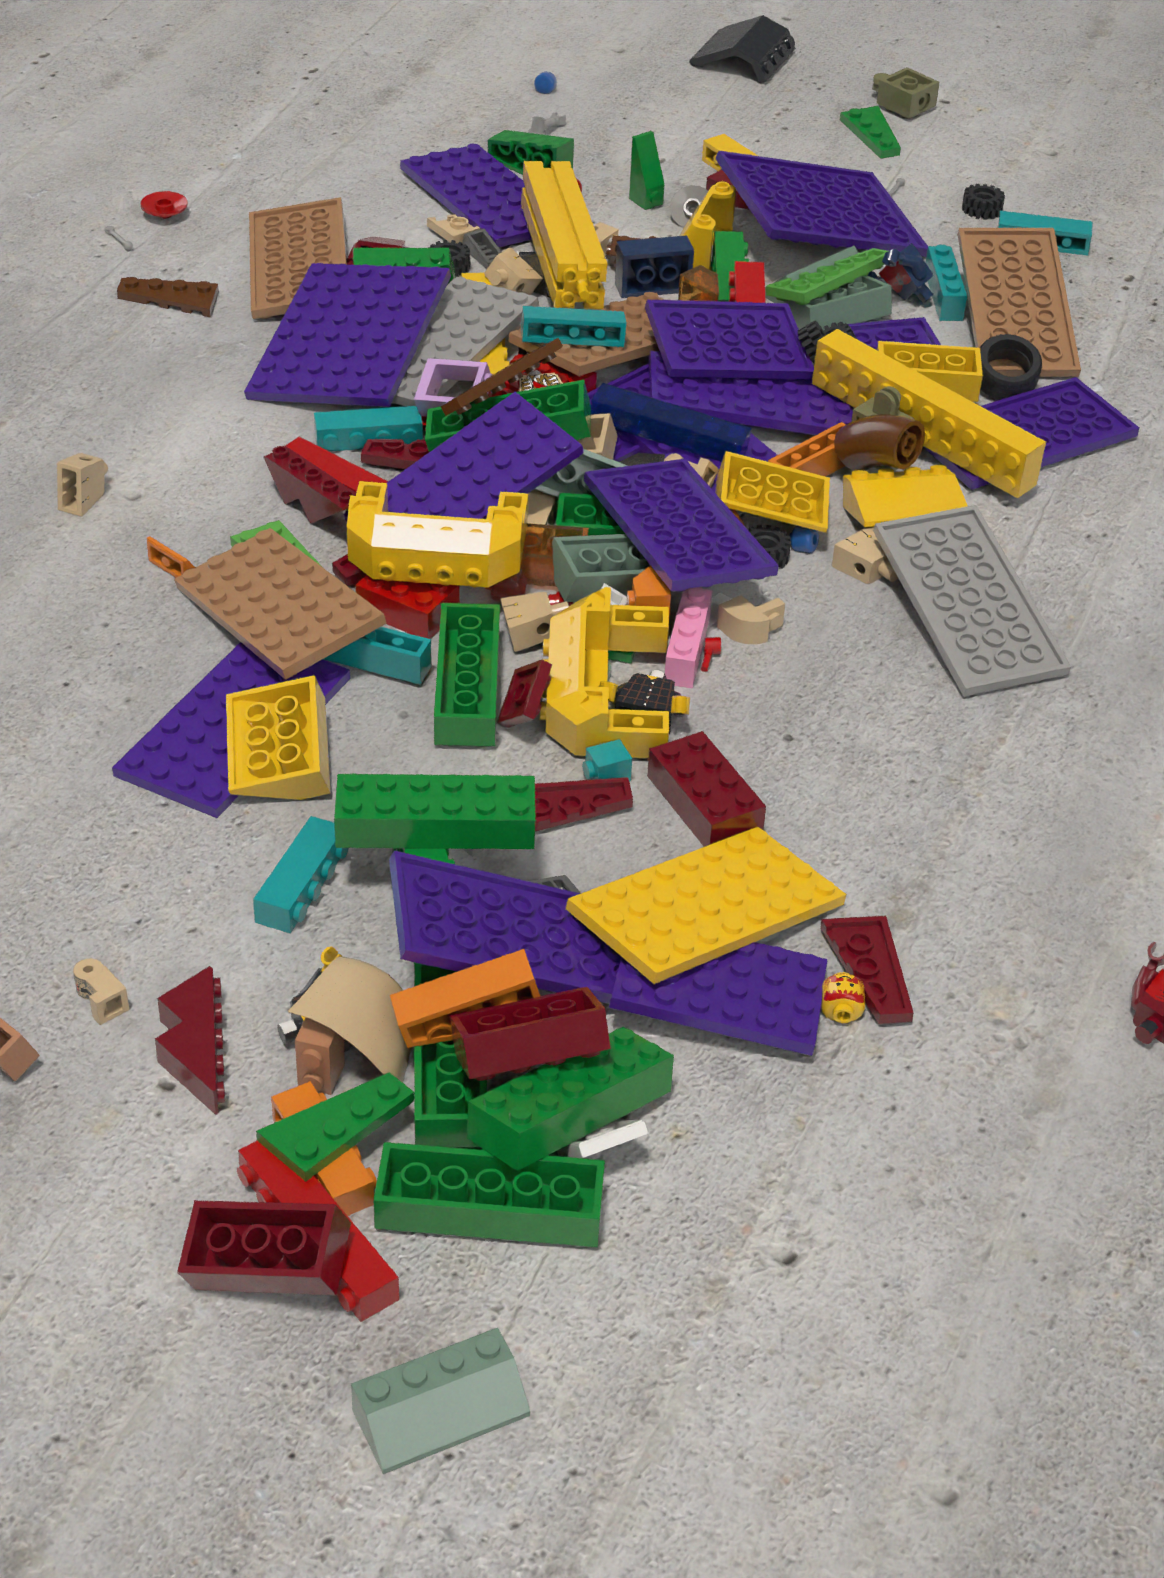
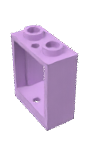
(440, 369)

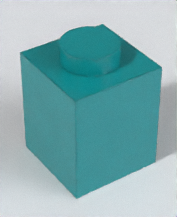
(607, 761)

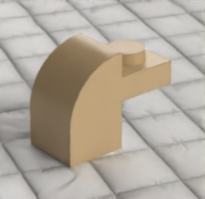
(748, 623)

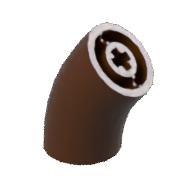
(880, 442)

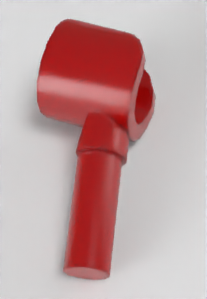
(712, 647)

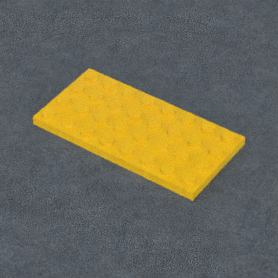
(705, 903)

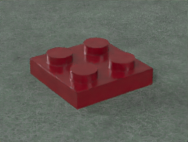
(524, 694)

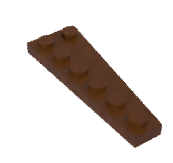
(496, 382)

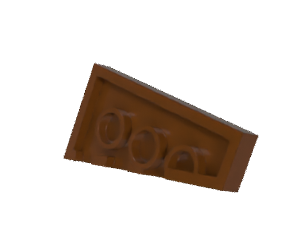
(179, 293)

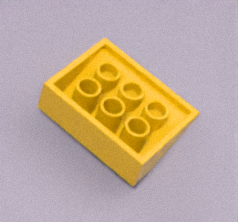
(774, 491)
(900, 494)
(278, 741)

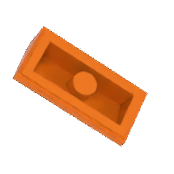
(167, 558)

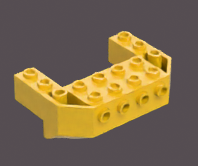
(433, 546)
(579, 650)

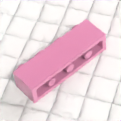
(688, 636)

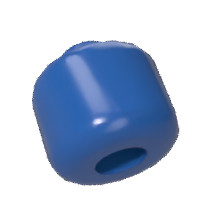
(545, 82)
(804, 539)

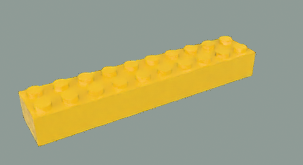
(951, 423)

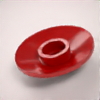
(164, 204)

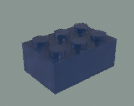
(652, 265)

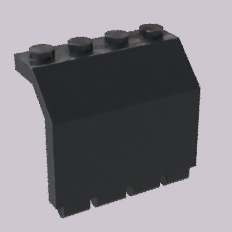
(754, 40)

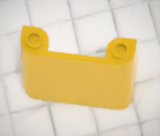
(711, 215)

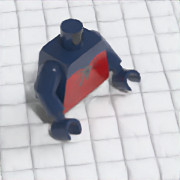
(906, 273)

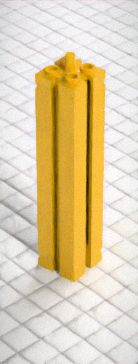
(563, 235)

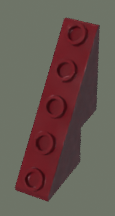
(302, 480)
(192, 1039)

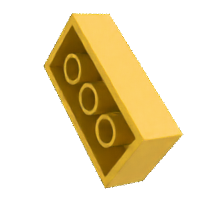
(949, 366)

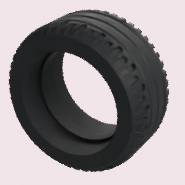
(1014, 349)

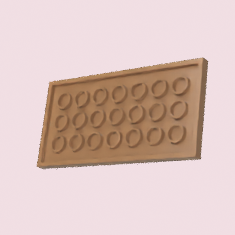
(285, 246)
(1020, 291)
(590, 358)
(279, 602)

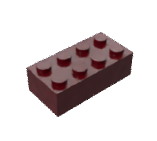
(704, 788)
(530, 1033)
(264, 1247)

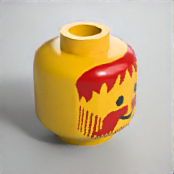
(843, 996)

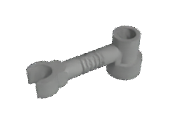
(539, 124)

